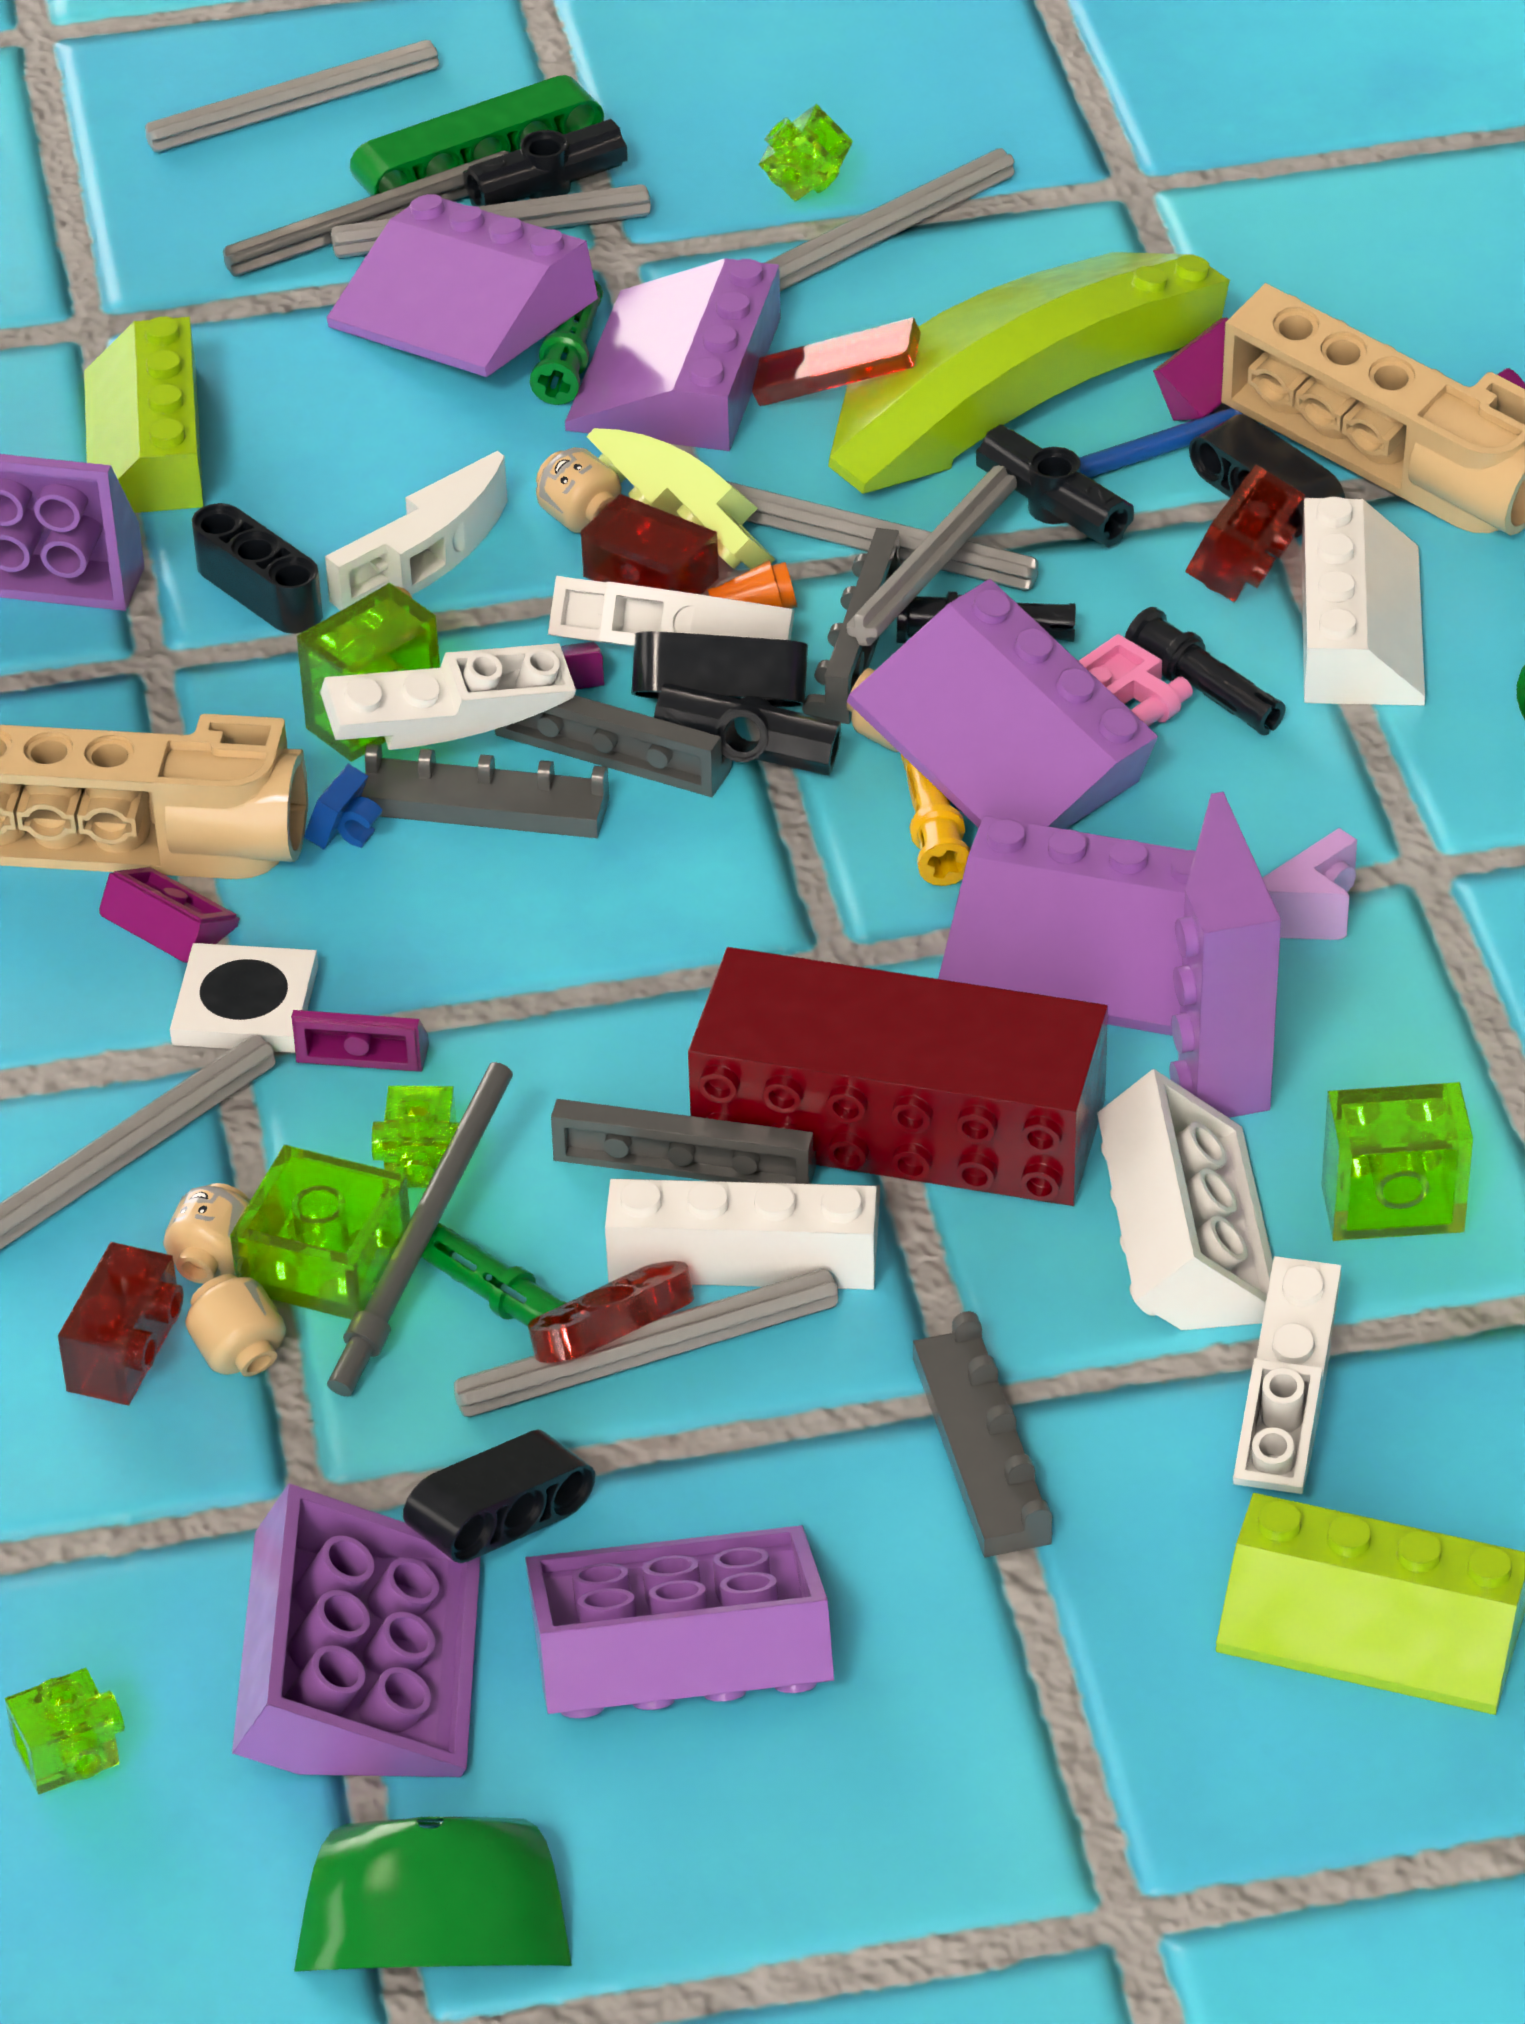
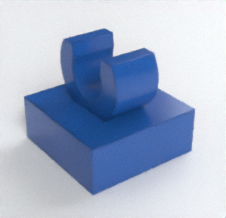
(343, 811)

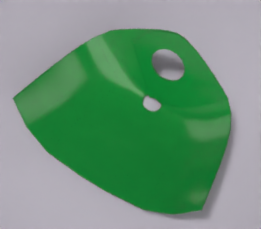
(433, 1896)

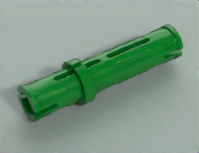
(439, 1254)

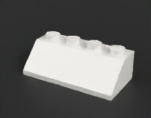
(1359, 607)
(1185, 1207)
(744, 1230)

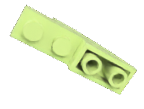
(683, 487)

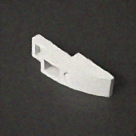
(434, 537)
(618, 611)
(460, 699)
(1288, 1376)

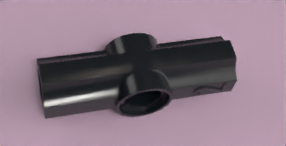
(546, 164)
(1056, 486)
(785, 735)

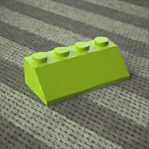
(147, 415)
(1373, 1603)

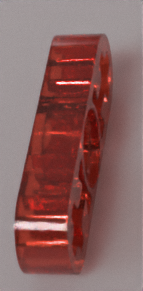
(610, 1311)

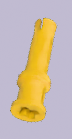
(936, 831)

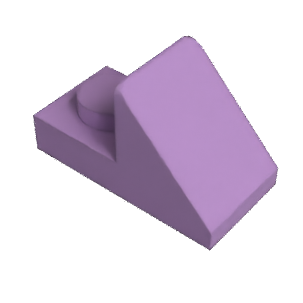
(1314, 889)

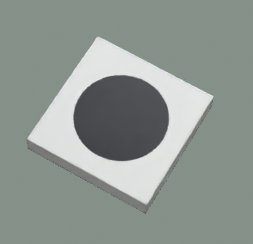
(242, 993)

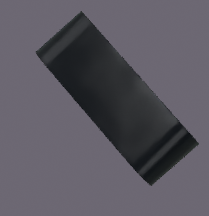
(1235, 446)
(257, 568)
(721, 666)
(498, 1496)

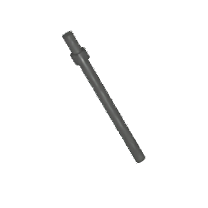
(370, 1327)

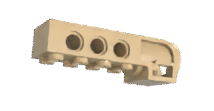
(1380, 411)
(183, 804)

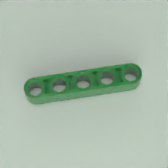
(473, 133)

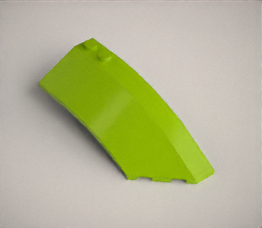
(1013, 352)

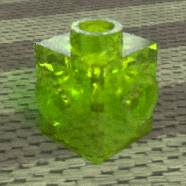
(805, 153)
(415, 1131)
(64, 1730)

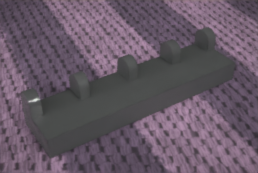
(849, 657)
(627, 743)
(486, 794)
(679, 1144)
(982, 1439)

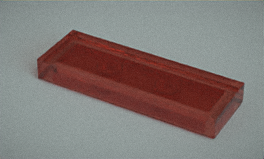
(836, 362)

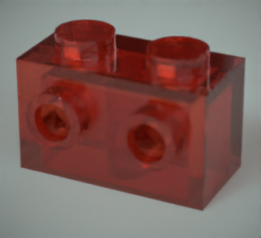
(1245, 535)
(649, 548)
(119, 1323)

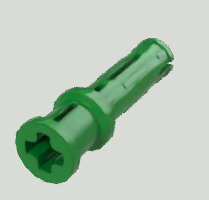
(576, 360)

